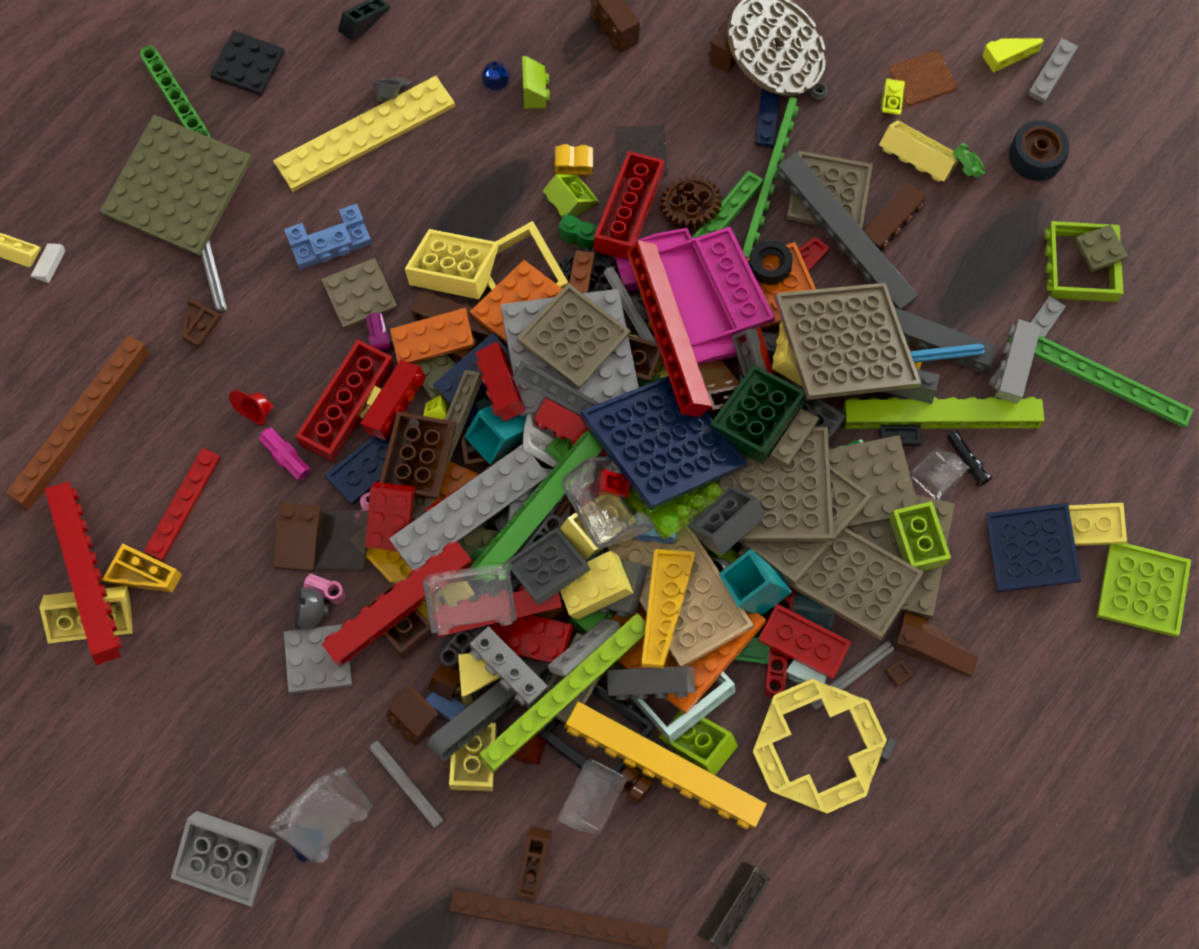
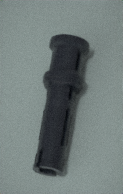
(976, 468)

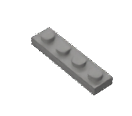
(1052, 70)
(583, 647)

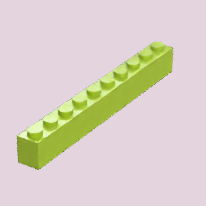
(944, 413)
(563, 694)

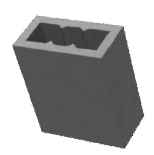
(628, 605)

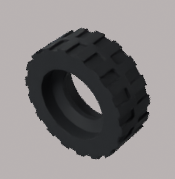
(771, 276)

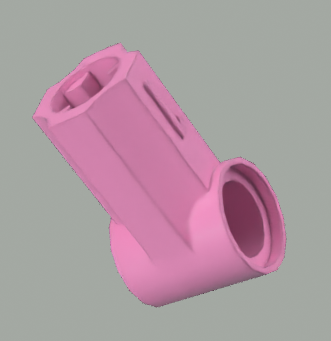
(325, 588)

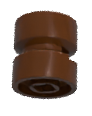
(641, 784)

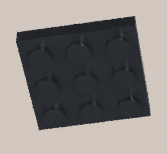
(247, 63)

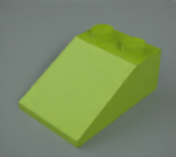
(704, 744)

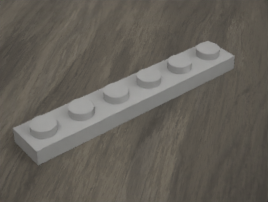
(1045, 318)

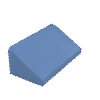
(444, 707)

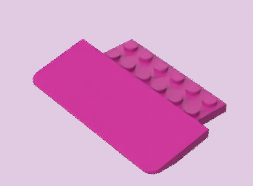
(711, 289)

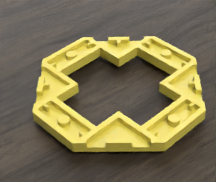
(803, 789)

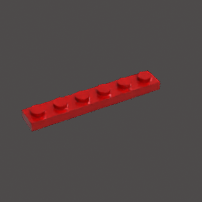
(182, 505)

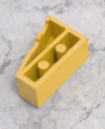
(141, 571)

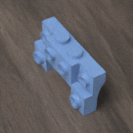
(329, 242)

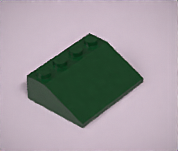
(759, 413)

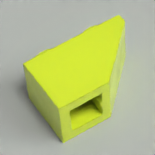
(892, 96)

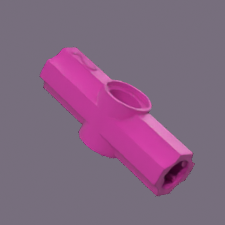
(284, 454)

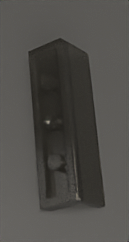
(734, 906)

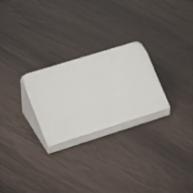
(48, 262)

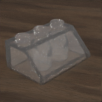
(592, 798)

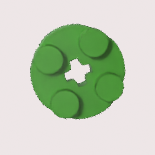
(970, 161)

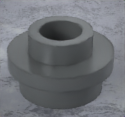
(819, 86)

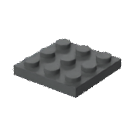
(548, 566)

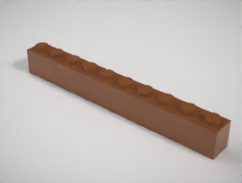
(77, 423)

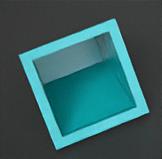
(493, 436)
(754, 583)

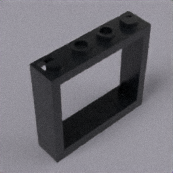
(625, 709)

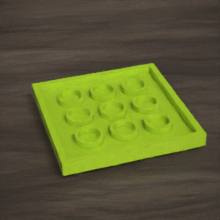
(1144, 588)

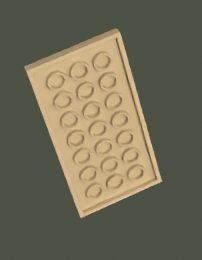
(708, 610)

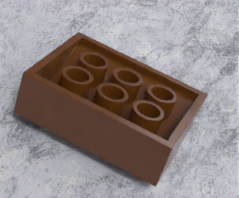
(418, 453)

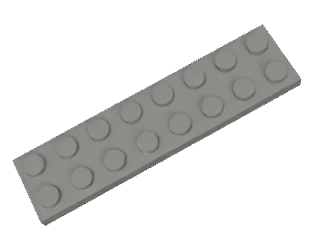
(468, 507)

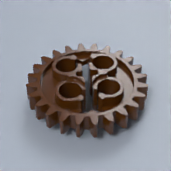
(689, 210)

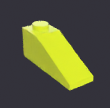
(1008, 51)

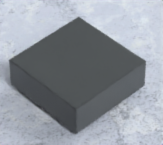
(887, 750)

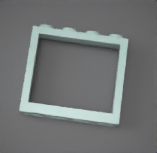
(696, 713)

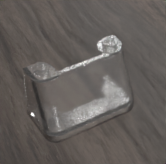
(603, 516)
(470, 597)
(322, 814)

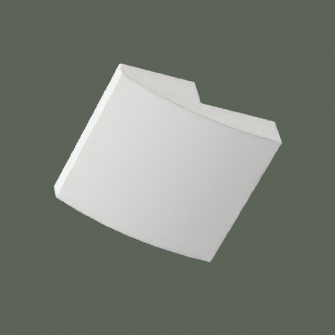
(537, 439)

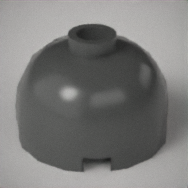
(309, 608)

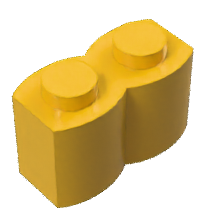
(573, 159)

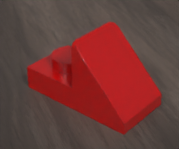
(612, 484)

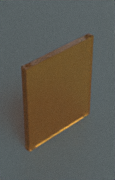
(924, 77)

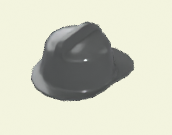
(388, 88)

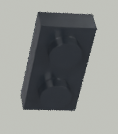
(909, 434)

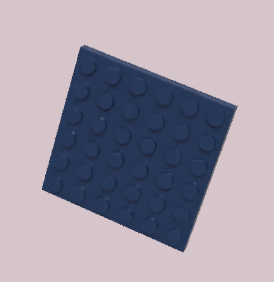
(659, 446)

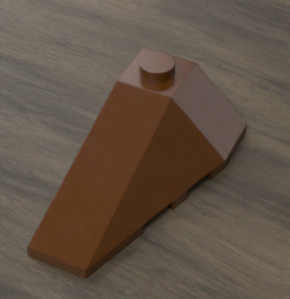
(928, 642)

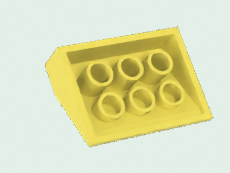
(452, 264)

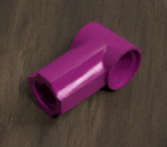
(378, 336)

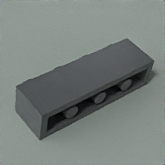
(651, 681)

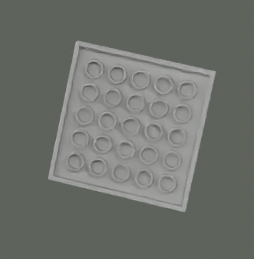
(611, 380)

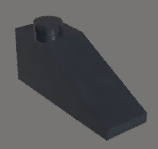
(360, 18)

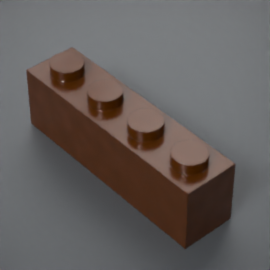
(895, 216)

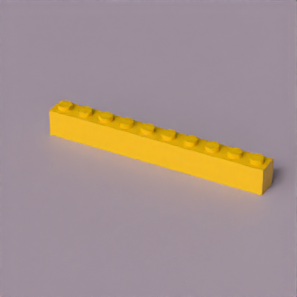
(665, 765)

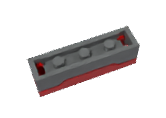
(752, 350)

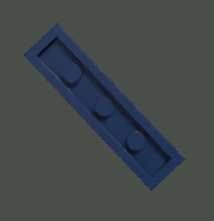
(767, 119)

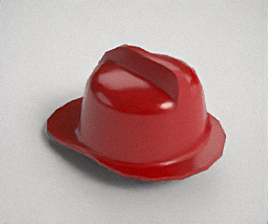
(252, 406)

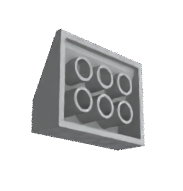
(222, 858)

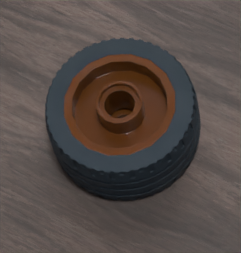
(1039, 150)

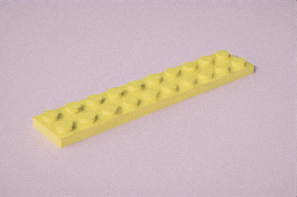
(364, 133)

